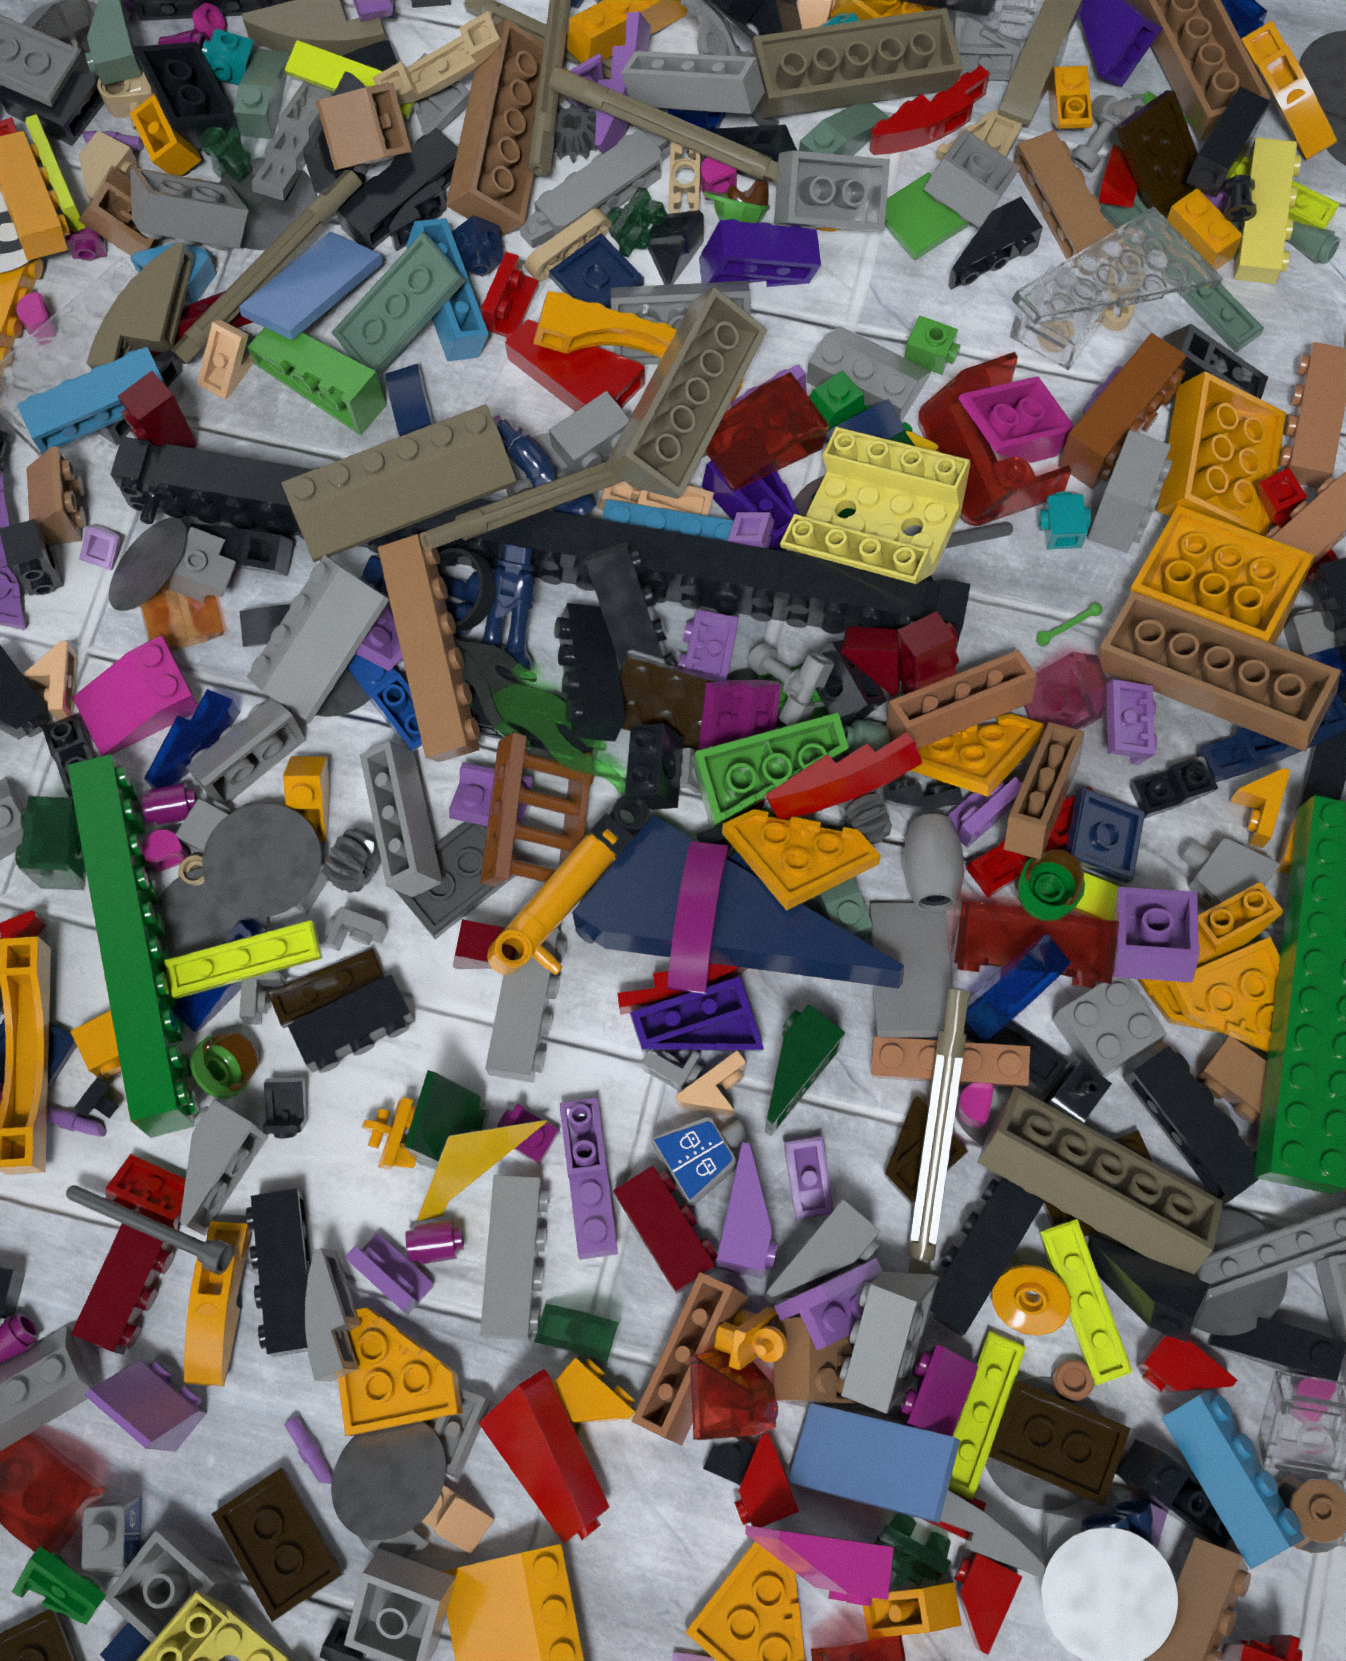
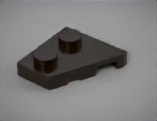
(906, 1156)

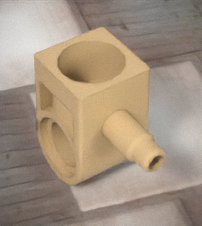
(125, 95)

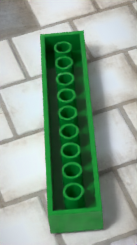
(132, 948)
(1306, 1066)

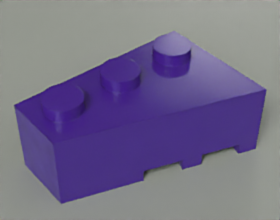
(760, 254)

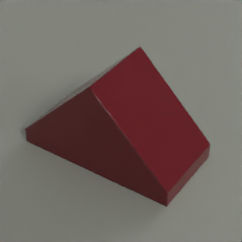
(875, 654)
(474, 943)

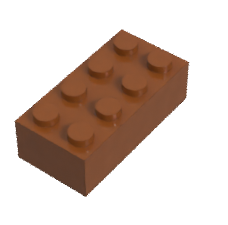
(1124, 405)

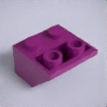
(939, 1392)

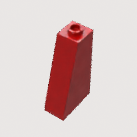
(574, 376)
(547, 1456)

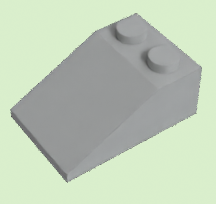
(218, 1159)
(832, 1250)

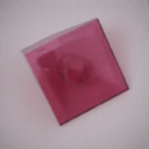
(1069, 692)

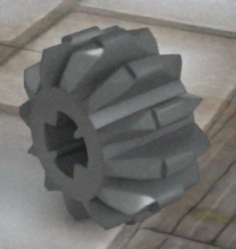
(574, 132)
(867, 815)
(352, 860)

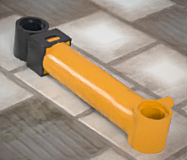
(567, 887)

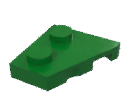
(63, 1588)

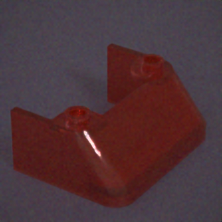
(992, 486)
(999, 933)

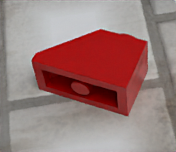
(1182, 1368)
(764, 1488)
(985, 1597)

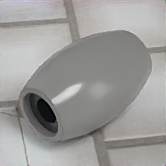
(933, 863)

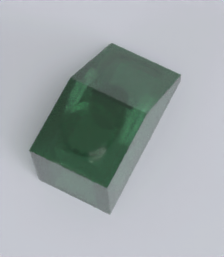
(578, 1333)

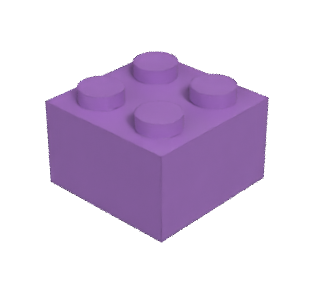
(1156, 934)

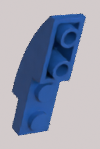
(389, 696)

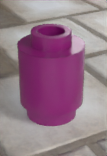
(168, 803)
(434, 1242)

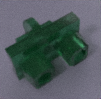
(226, 153)
(632, 221)
(911, 1558)

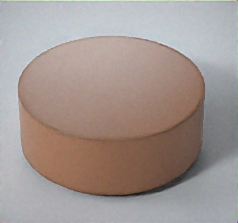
(1072, 1381)

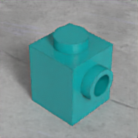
(1064, 520)

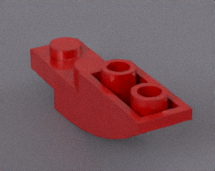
(924, 121)

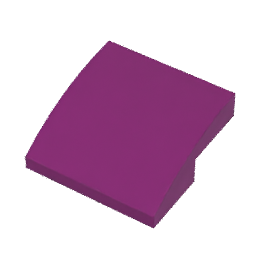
(738, 710)

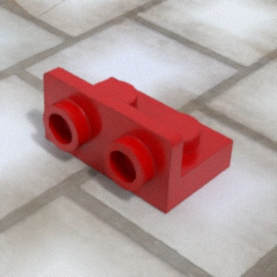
(508, 297)
(148, 1190)
(1279, 1649)

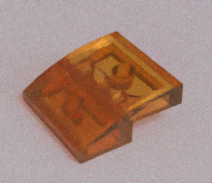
(180, 618)

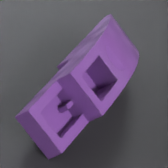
(588, 1179)

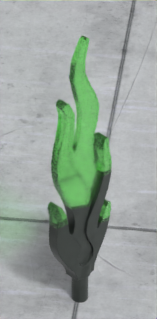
(527, 707)

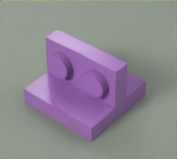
(831, 1306)

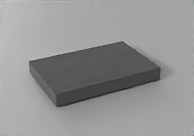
(460, 867)

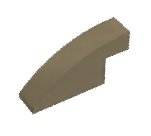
(311, 22)
(1038, 58)
(146, 309)

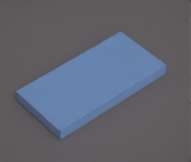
(310, 285)
(874, 1462)

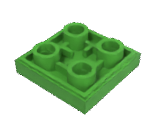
(920, 220)

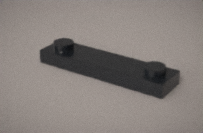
(1326, 768)

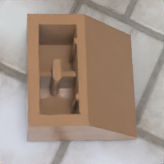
(363, 126)
(111, 214)
(55, 497)
(809, 1373)

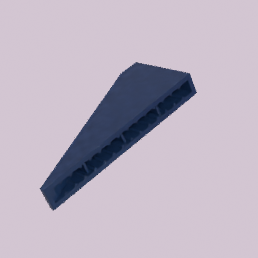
(638, 901)

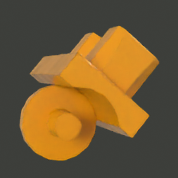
(393, 1152)
(751, 1338)

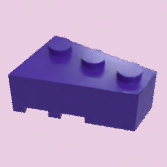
(760, 496)
(700, 1022)

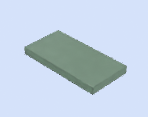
(399, 305)

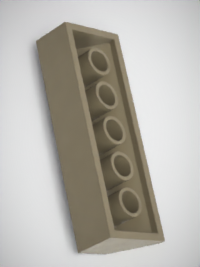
(856, 62)
(687, 396)
(399, 482)
(1102, 1183)

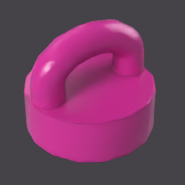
(207, 18)

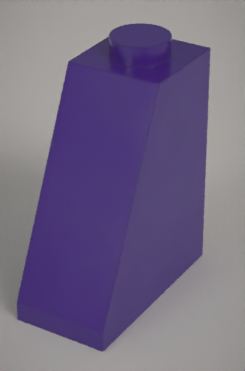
(1117, 36)

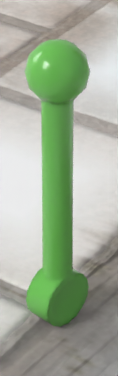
(1043, 638)

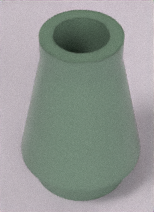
(1315, 242)

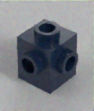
(479, 245)

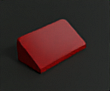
(1118, 181)

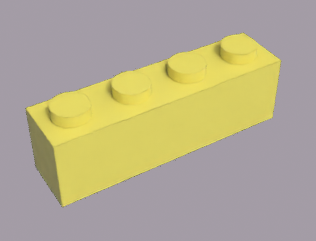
(1264, 236)

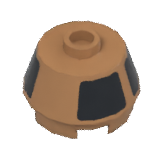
(1320, 1509)

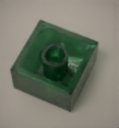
(51, 844)

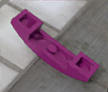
(696, 917)

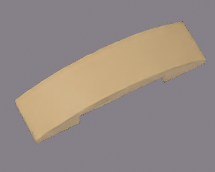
(445, 64)

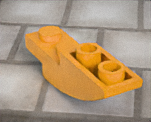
(1289, 90)
(1229, 927)
(213, 1310)

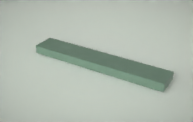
(1213, 305)

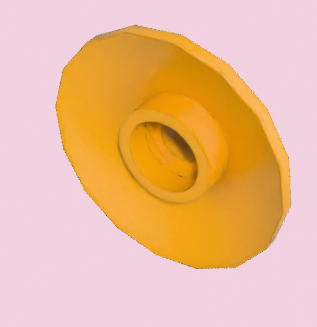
(1028, 1312)

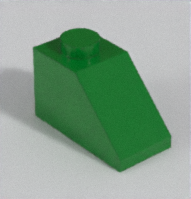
(838, 399)

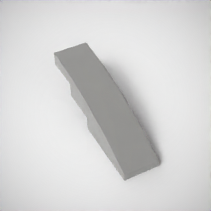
(285, 150)
(988, 1536)

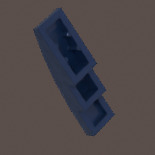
(1252, 750)

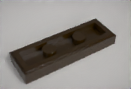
(324, 987)

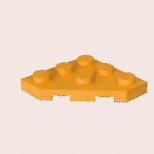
(981, 754)
(798, 855)
(1234, 994)
(395, 1379)
(752, 1613)

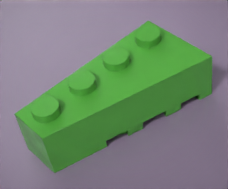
(321, 376)
(747, 769)

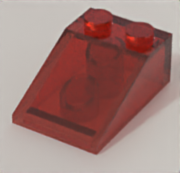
(766, 432)
(43, 1494)

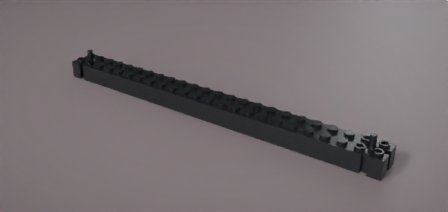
(676, 565)

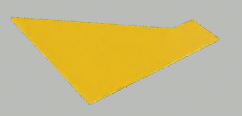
(466, 1159)

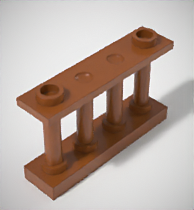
(509, 793)

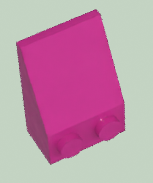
(1019, 419)
(135, 697)
(844, 1567)

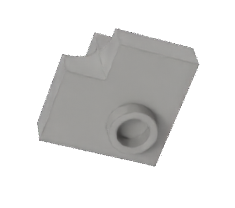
(202, 567)

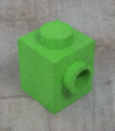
(932, 345)

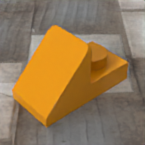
(1265, 799)

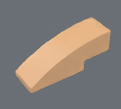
(692, 501)

